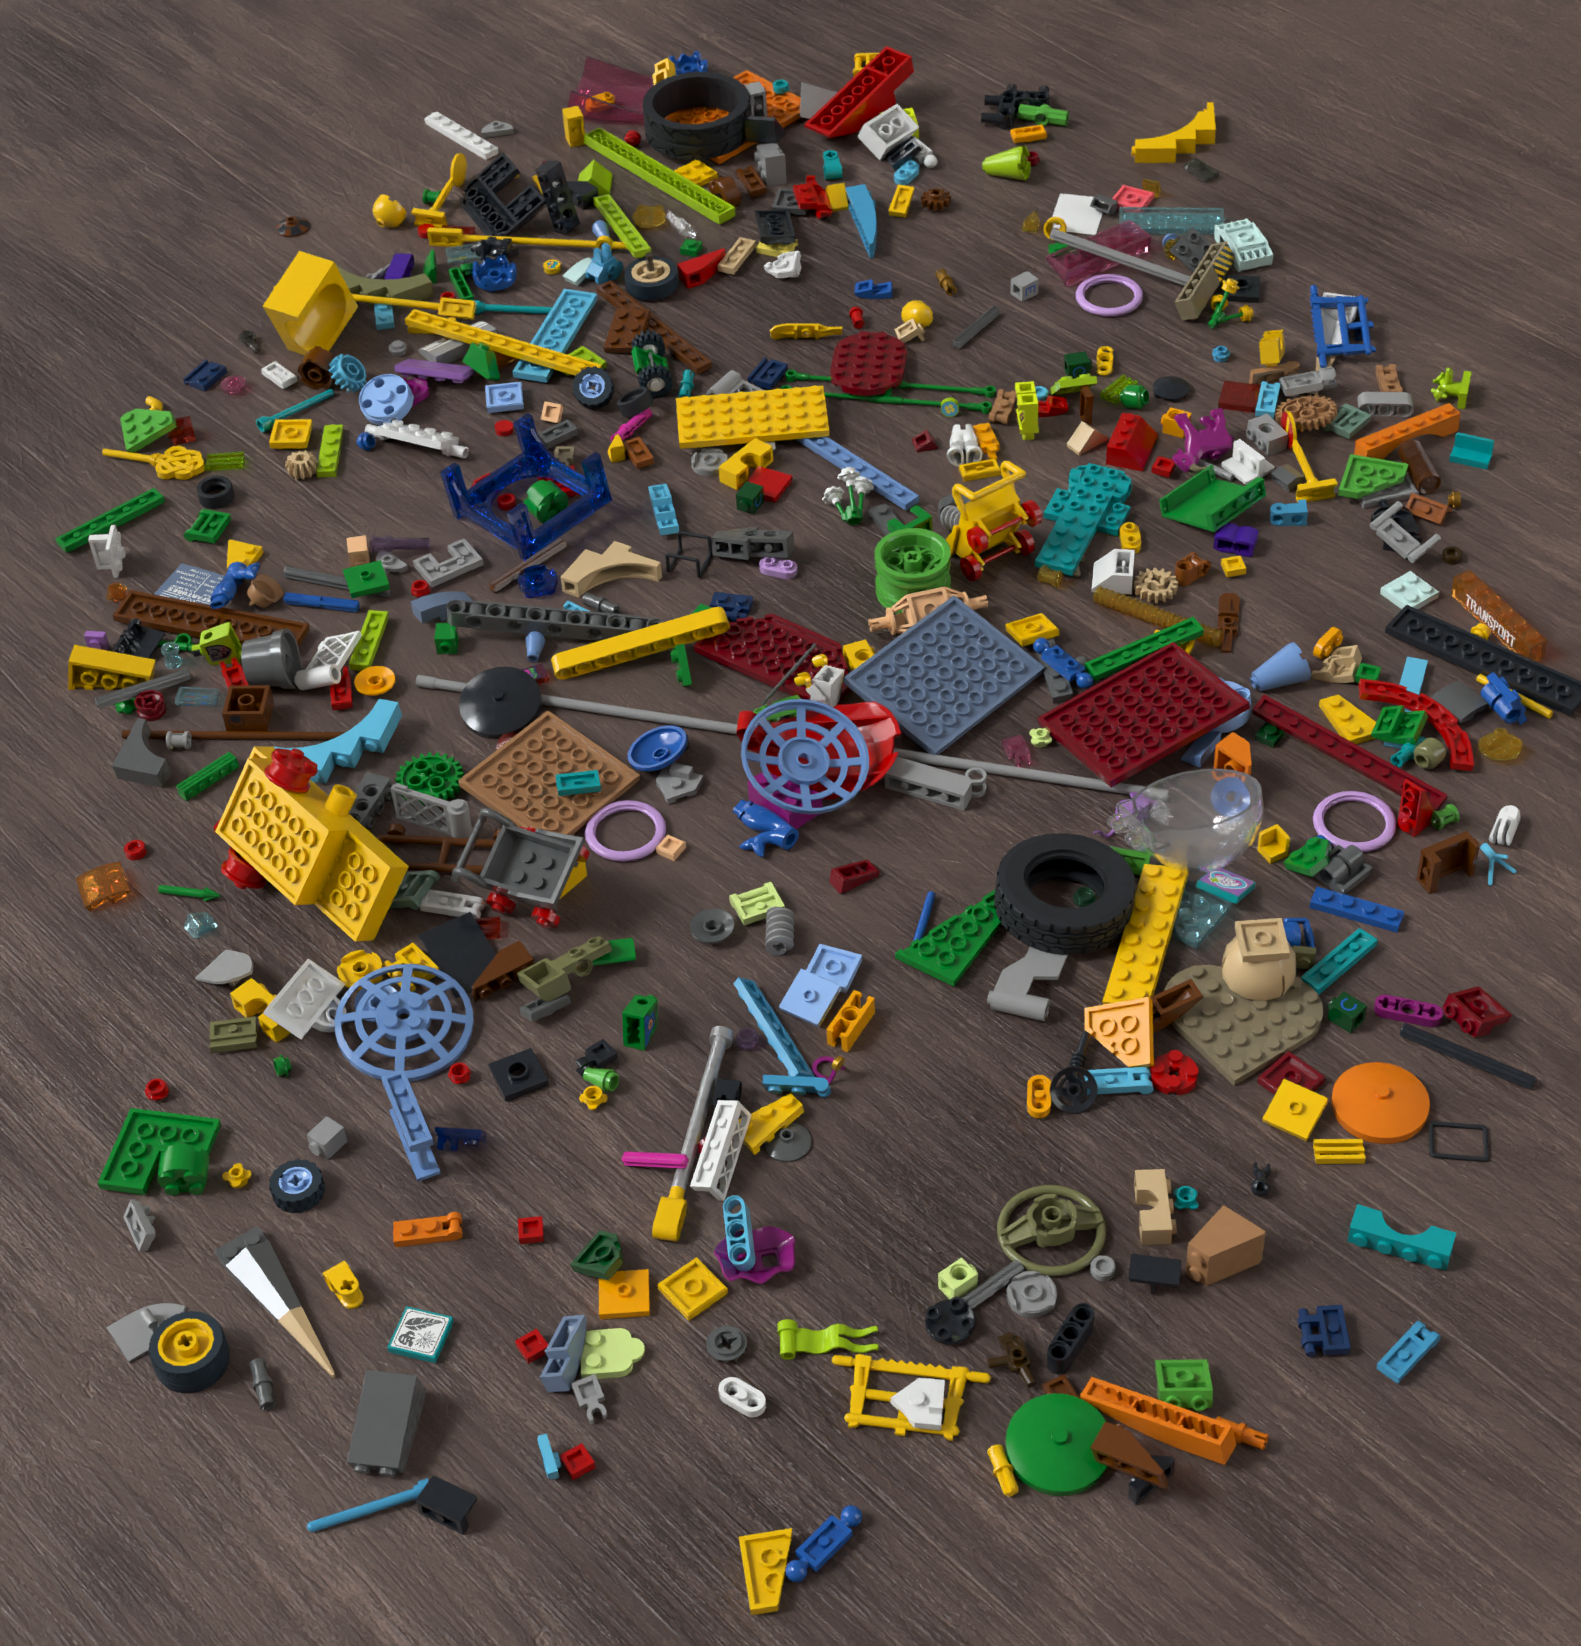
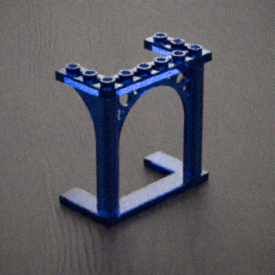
(534, 456)

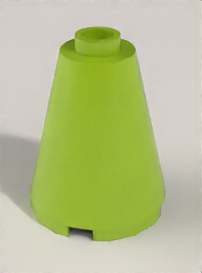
(1009, 164)

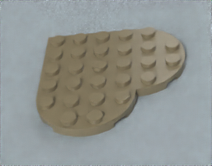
(1243, 1033)

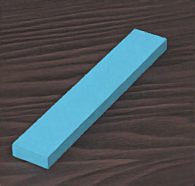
(1412, 679)

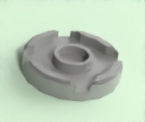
(708, 461)
(1031, 1294)

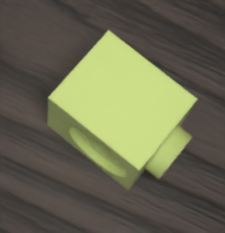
(958, 1270)

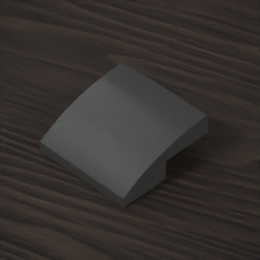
(1460, 701)

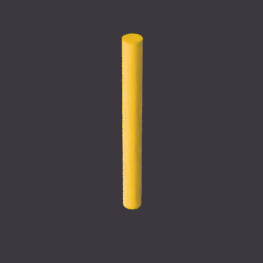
(1524, 700)

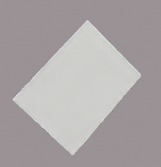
(1077, 214)

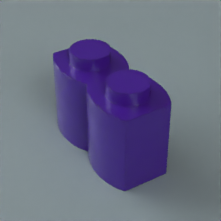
(1236, 539)

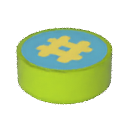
(949, 407)

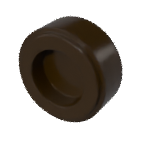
(1452, 555)

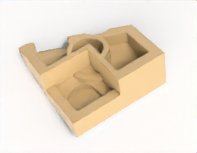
(1340, 666)

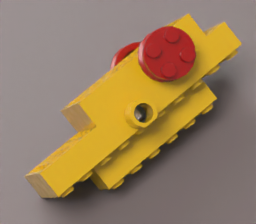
(307, 843)

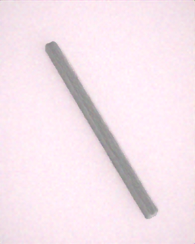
(1119, 257)

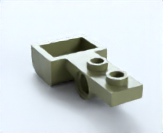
(550, 978)

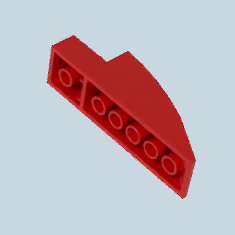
(864, 95)

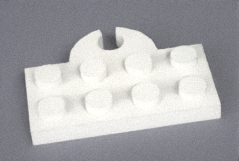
(307, 1001)

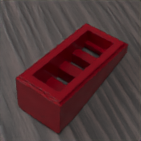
(845, 877)

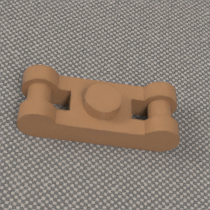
(1388, 378)
(1002, 407)

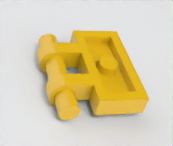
(411, 955)

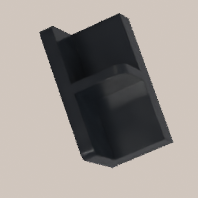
(1155, 1271)
(446, 1504)

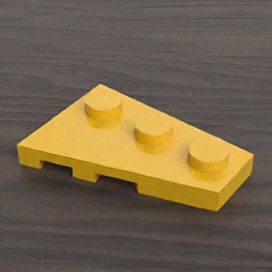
(1347, 719)
(769, 1120)
(765, 1567)

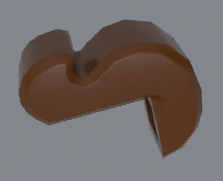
(727, 188)

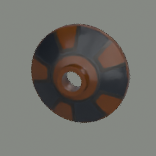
(292, 226)

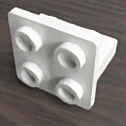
(1247, 463)
(108, 551)

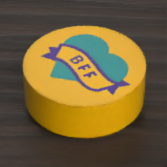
(552, 267)

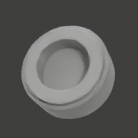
(1103, 1268)

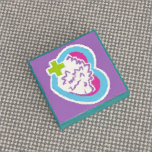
(1226, 885)

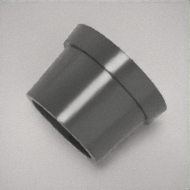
(271, 660)

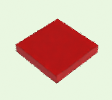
(773, 482)

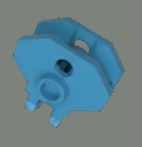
(604, 264)

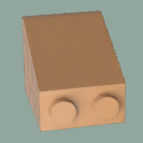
(1224, 1247)

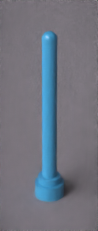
(367, 1508)

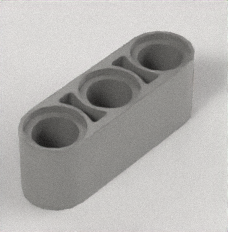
(1386, 404)

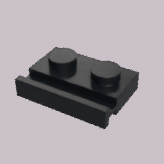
(903, 152)

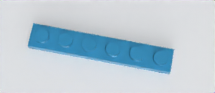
(773, 1028)

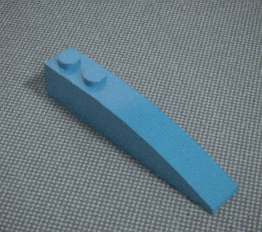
(864, 215)

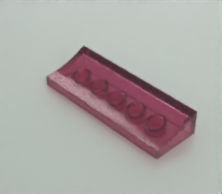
(1077, 265)

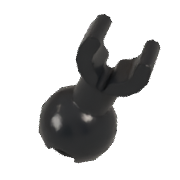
(1260, 1185)

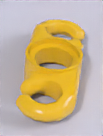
(1108, 365)

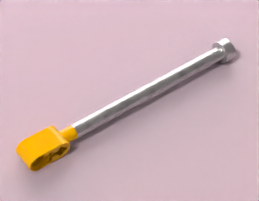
(673, 1209)

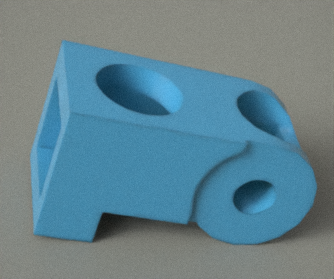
(1289, 514)

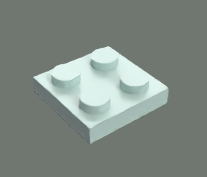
(1409, 590)

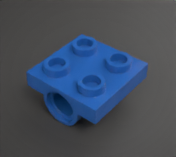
(1503, 700)

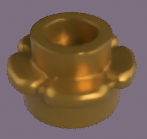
(1454, 499)

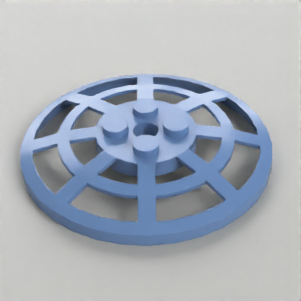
(806, 748)
(404, 1030)

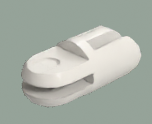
(1505, 825)

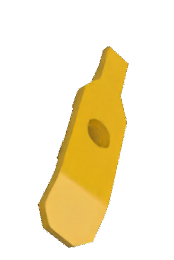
(796, 331)

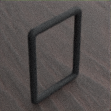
(1458, 1125)

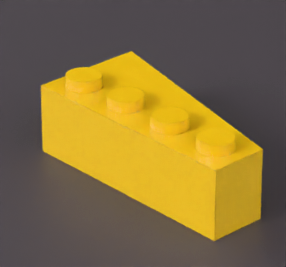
(107, 669)

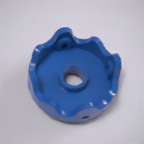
(689, 63)
(494, 274)

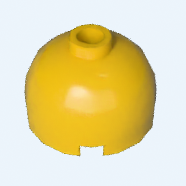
(388, 213)

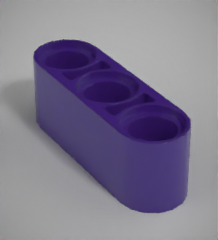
(400, 266)

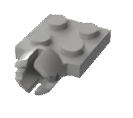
(1309, 382)

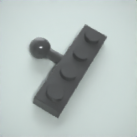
(1057, 685)

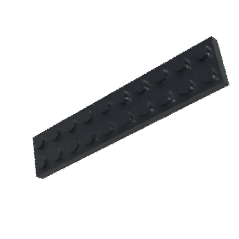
(1486, 657)

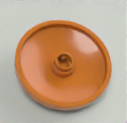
(1380, 1103)

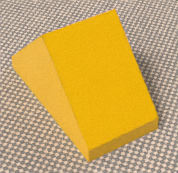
(837, 197)

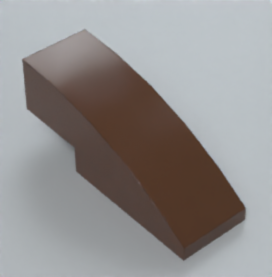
(1174, 1003)

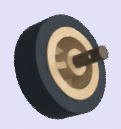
(651, 277)

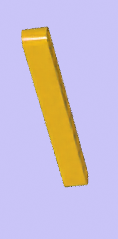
(640, 643)

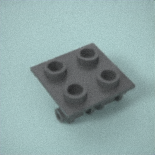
(1191, 248)

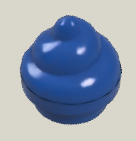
(366, 441)

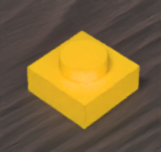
(1233, 566)

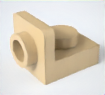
(909, 330)

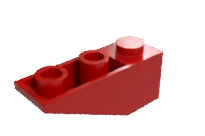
(699, 269)
(1414, 810)

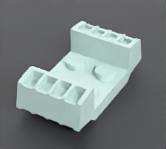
(1246, 243)

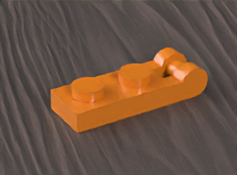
(427, 1230)

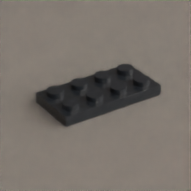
(775, 227)

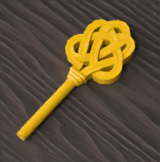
(175, 463)

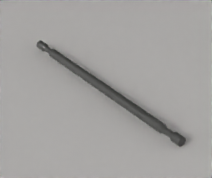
(788, 674)

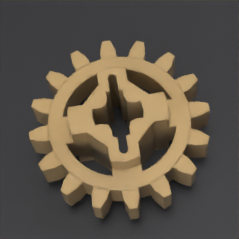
(1155, 585)

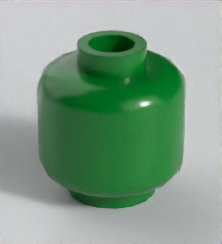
(1134, 397)

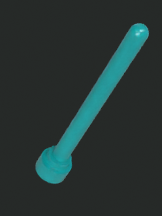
(481, 307)
(264, 423)

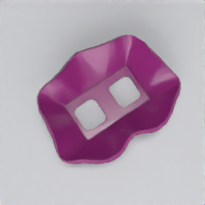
(767, 1241)

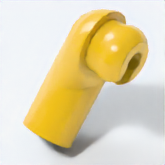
(154, 403)

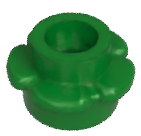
(467, 269)
(282, 1065)

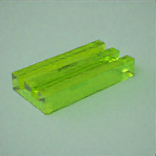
(1116, 388)
(225, 461)

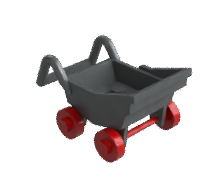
(524, 866)

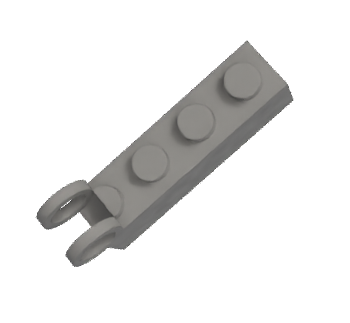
(934, 783)

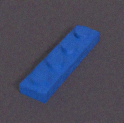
(1356, 909)

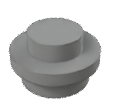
(397, 348)

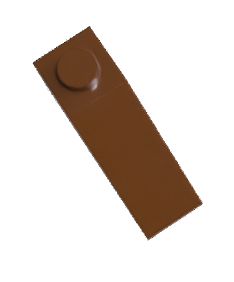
(1121, 1451)

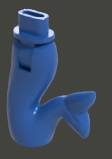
(227, 588)
(773, 827)

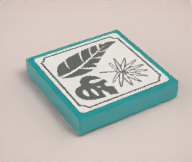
(420, 1334)

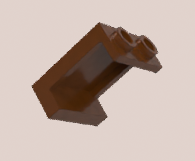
(1445, 858)

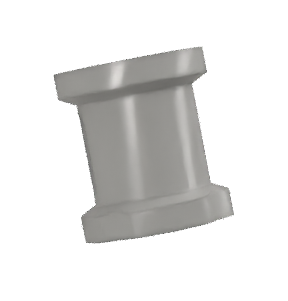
(178, 740)

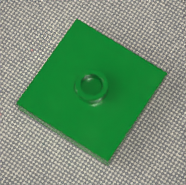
(366, 579)

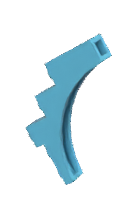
(345, 750)

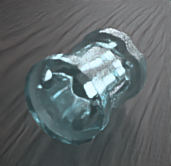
(171, 655)

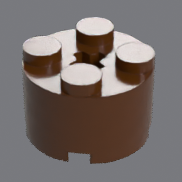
(315, 368)

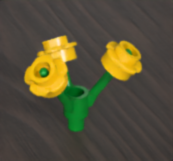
(1219, 303)

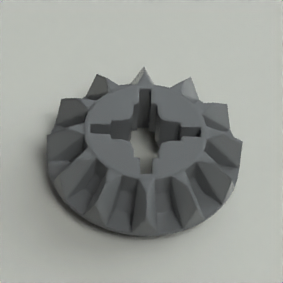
(730, 1335)

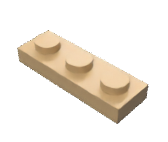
(736, 255)

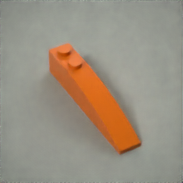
(1163, 1421)

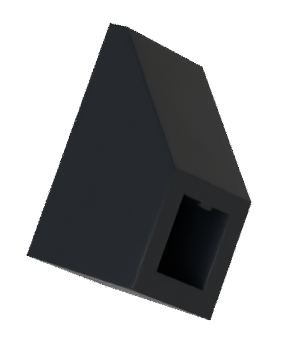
(582, 193)

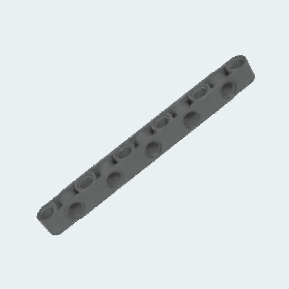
(546, 620)

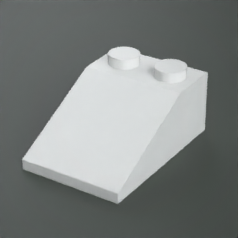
(887, 131)

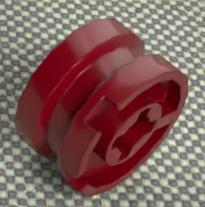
(150, 705)

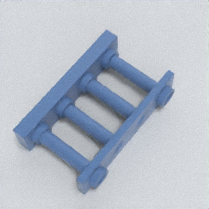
(410, 1125)

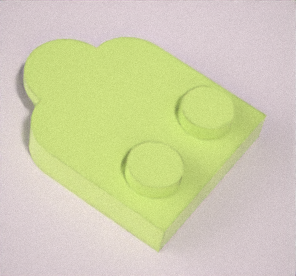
(610, 1353)

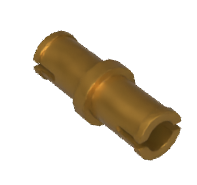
(946, 282)

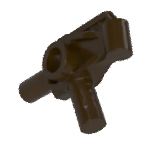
(1016, 1358)

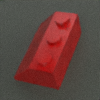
(1131, 443)

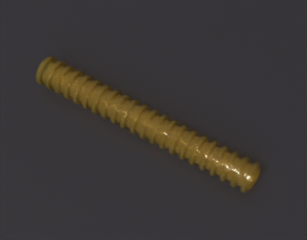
(1151, 614)

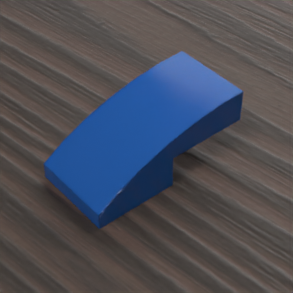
(868, 290)

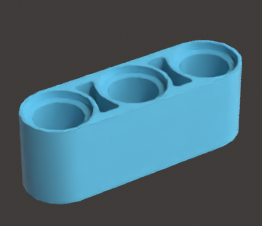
(735, 1222)

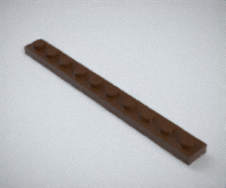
(673, 342)

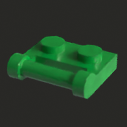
(212, 528)

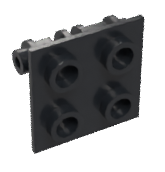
(138, 640)

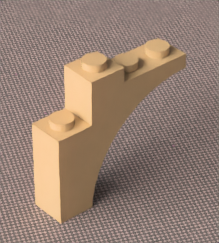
(615, 563)

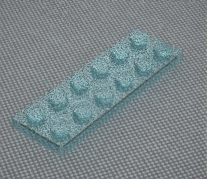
(1173, 220)

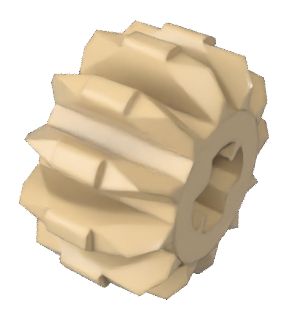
(301, 465)

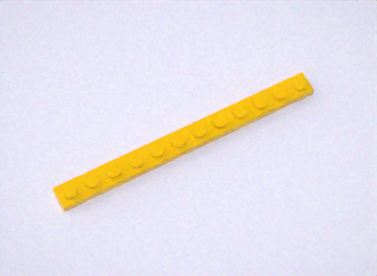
(497, 342)

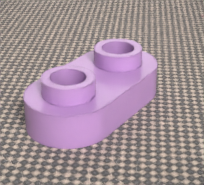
(778, 567)

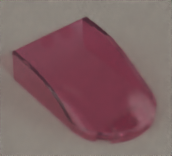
(626, 86)

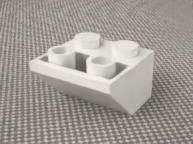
(1114, 571)

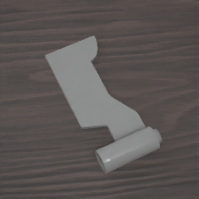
(1015, 982)

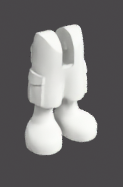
(963, 441)

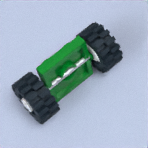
(650, 363)

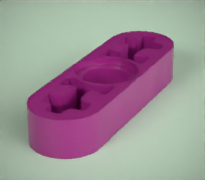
(1415, 1018)

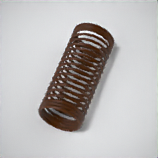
(1427, 463)

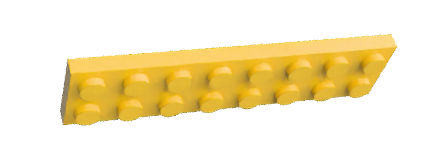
(1146, 934)

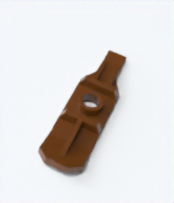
(1228, 612)

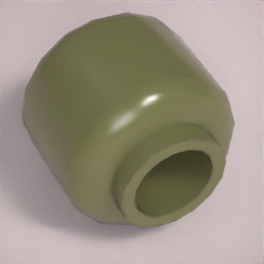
(1429, 753)

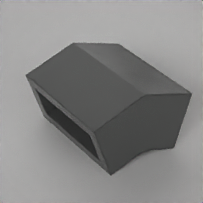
(1097, 204)
(1287, 477)

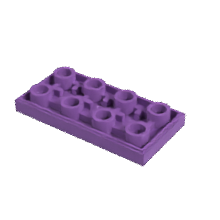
(440, 371)

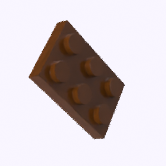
(623, 329)

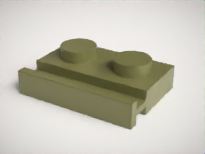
(233, 1034)

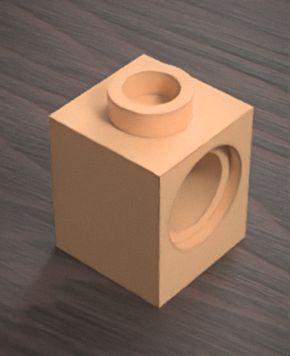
(358, 550)

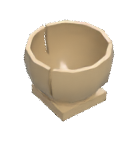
(1259, 960)

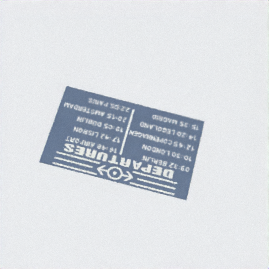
(190, 584)

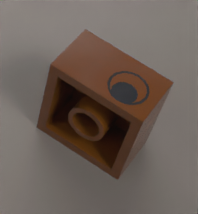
(248, 708)

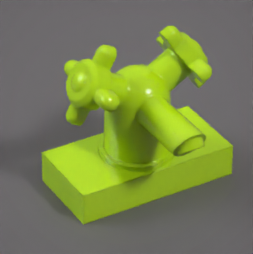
(1452, 388)

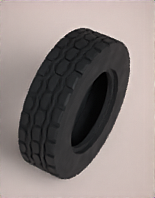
(1057, 928)

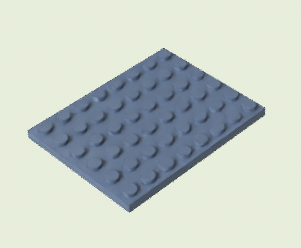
(944, 675)

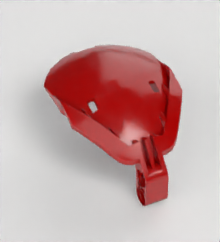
(872, 720)

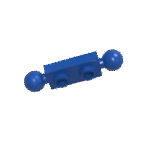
(1063, 663)
(823, 1543)

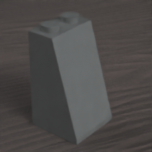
(386, 1423)

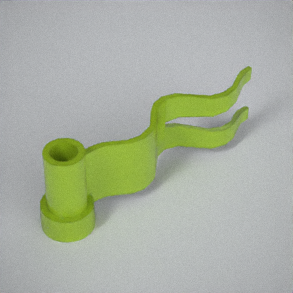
(819, 1342)

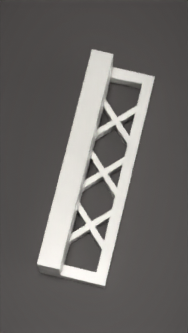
(719, 1147)

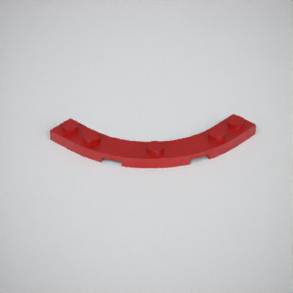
(1442, 719)

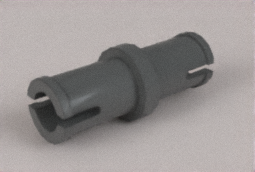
(601, 604)
(262, 1384)

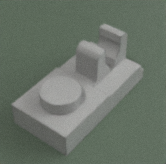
(140, 1224)

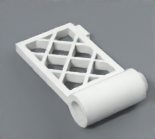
(322, 668)

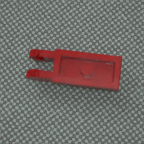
(234, 675)
(342, 692)

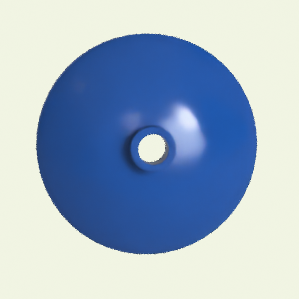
(657, 748)

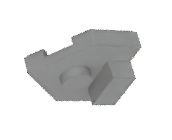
(678, 782)

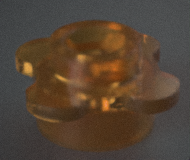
(116, 591)

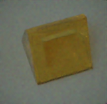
(1031, 223)

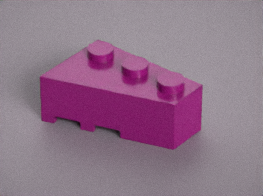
(792, 818)

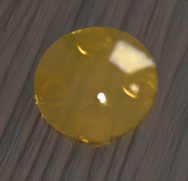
(649, 216)
(1500, 745)

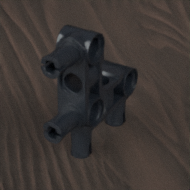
(1009, 104)

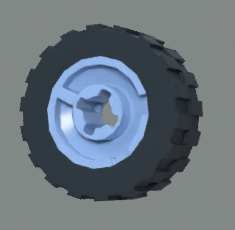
(588, 397)
(308, 1189)

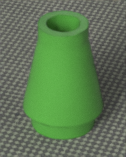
(603, 1078)

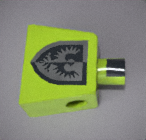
(219, 645)

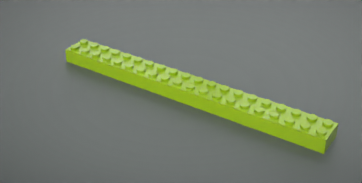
(659, 175)

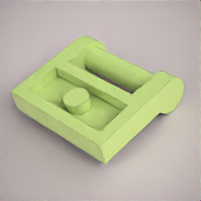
(754, 904)

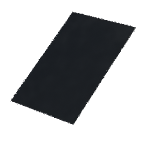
(459, 950)

